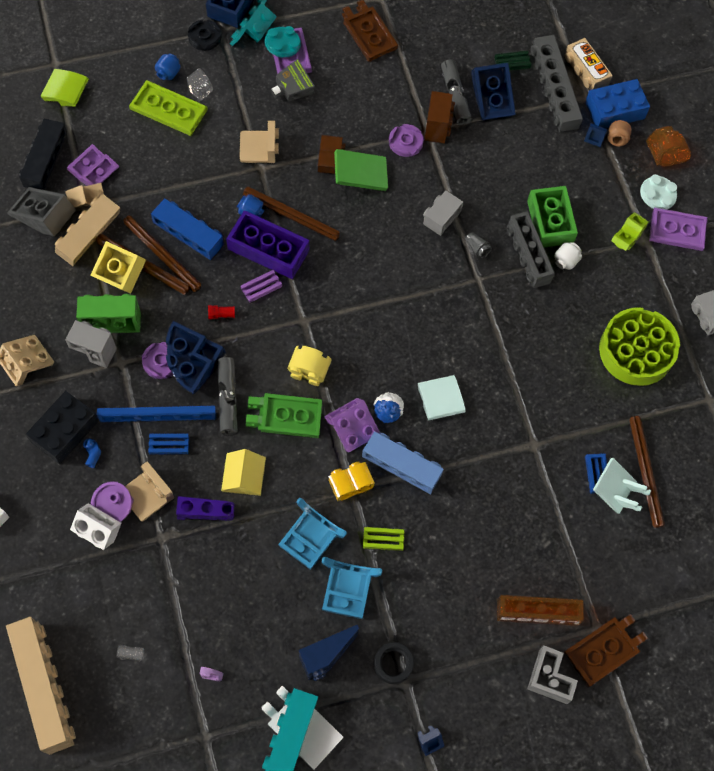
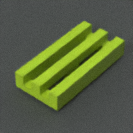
(383, 538)

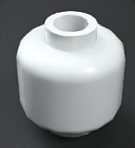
(568, 256)

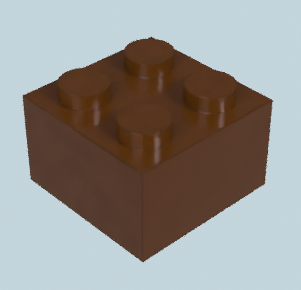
(439, 117)

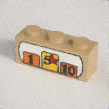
(587, 65)

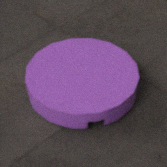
(406, 140)
(155, 361)

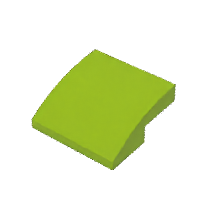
(64, 87)

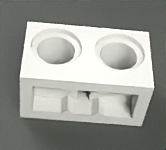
(95, 526)

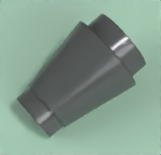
(479, 245)

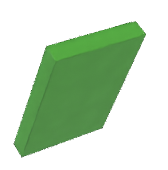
(361, 170)

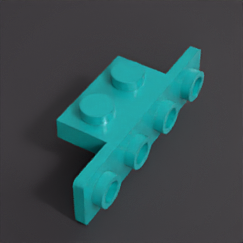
(256, 23)

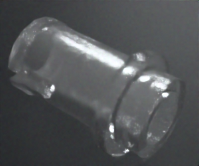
(130, 652)

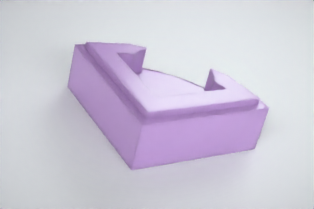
(211, 674)

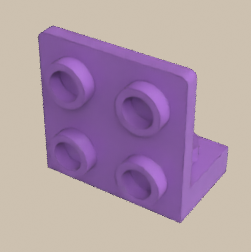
(353, 424)

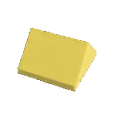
(243, 472)

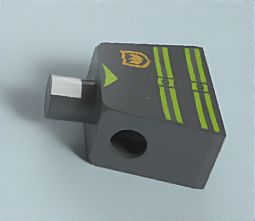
(293, 82)

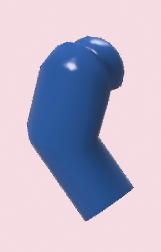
(93, 451)

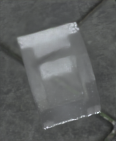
(199, 84)

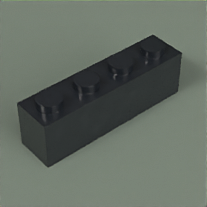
(43, 154)

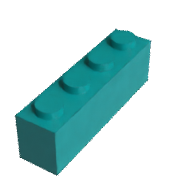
(292, 731)

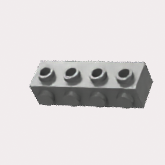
(530, 249)

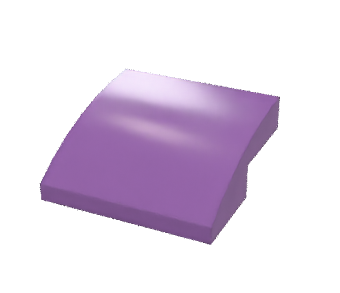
(92, 166)

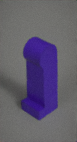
(204, 509)

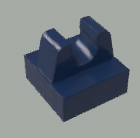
(595, 135)
(431, 741)

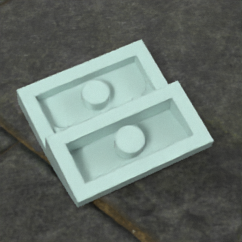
(441, 397)

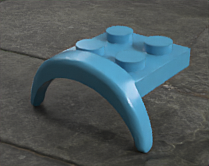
(310, 536)
(347, 588)

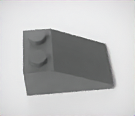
(42, 210)

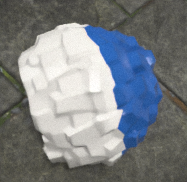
(388, 407)

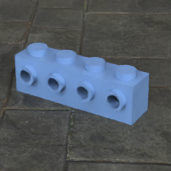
(402, 462)

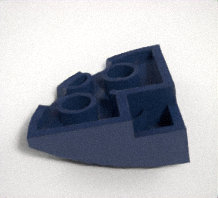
(191, 356)

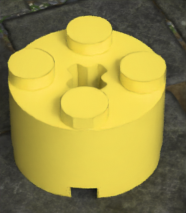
(309, 365)

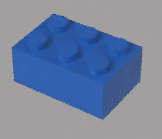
(617, 102)

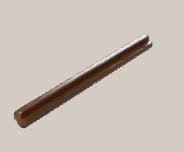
(294, 215)
(162, 253)
(152, 269)
(646, 471)

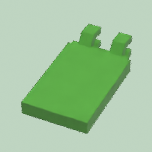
(286, 415)

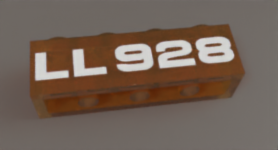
(540, 610)

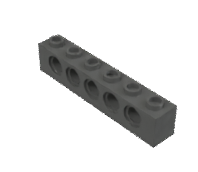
(556, 83)

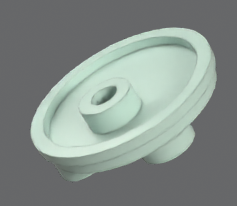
(659, 192)

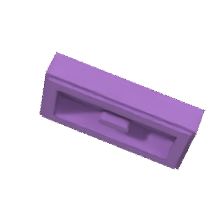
(260, 283)

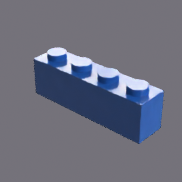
(187, 228)

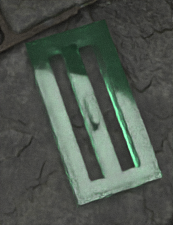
(514, 57)

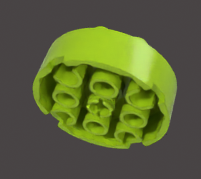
(639, 346)

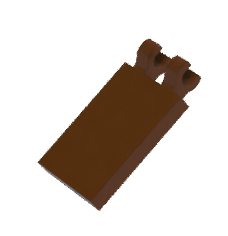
(369, 31)
(604, 650)

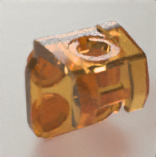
(668, 147)

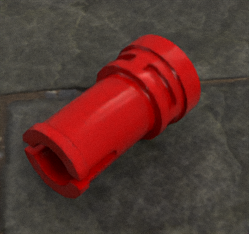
(216, 312)

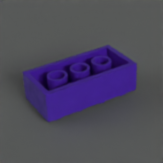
(268, 244)

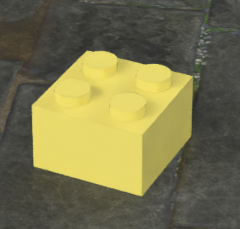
(118, 267)

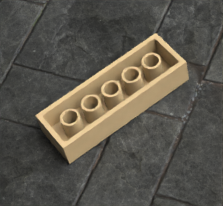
(40, 685)

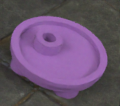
(113, 500)

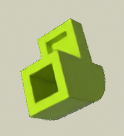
(630, 232)

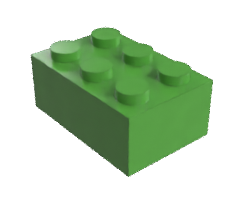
(552, 216)
(110, 312)

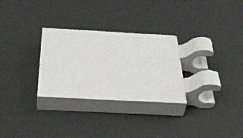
(320, 736)

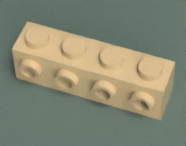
(86, 230)

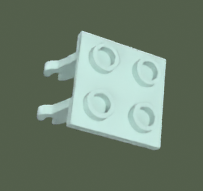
(616, 485)

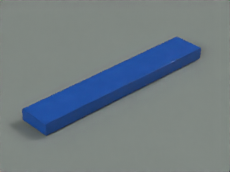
(157, 413)

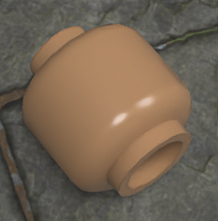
(619, 133)

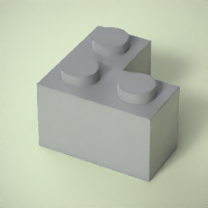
(92, 341)
(547, 680)

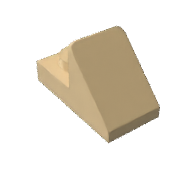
(83, 196)

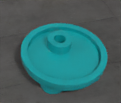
(282, 41)

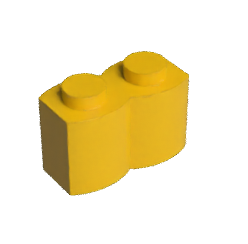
(351, 481)

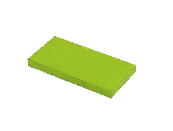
(168, 107)

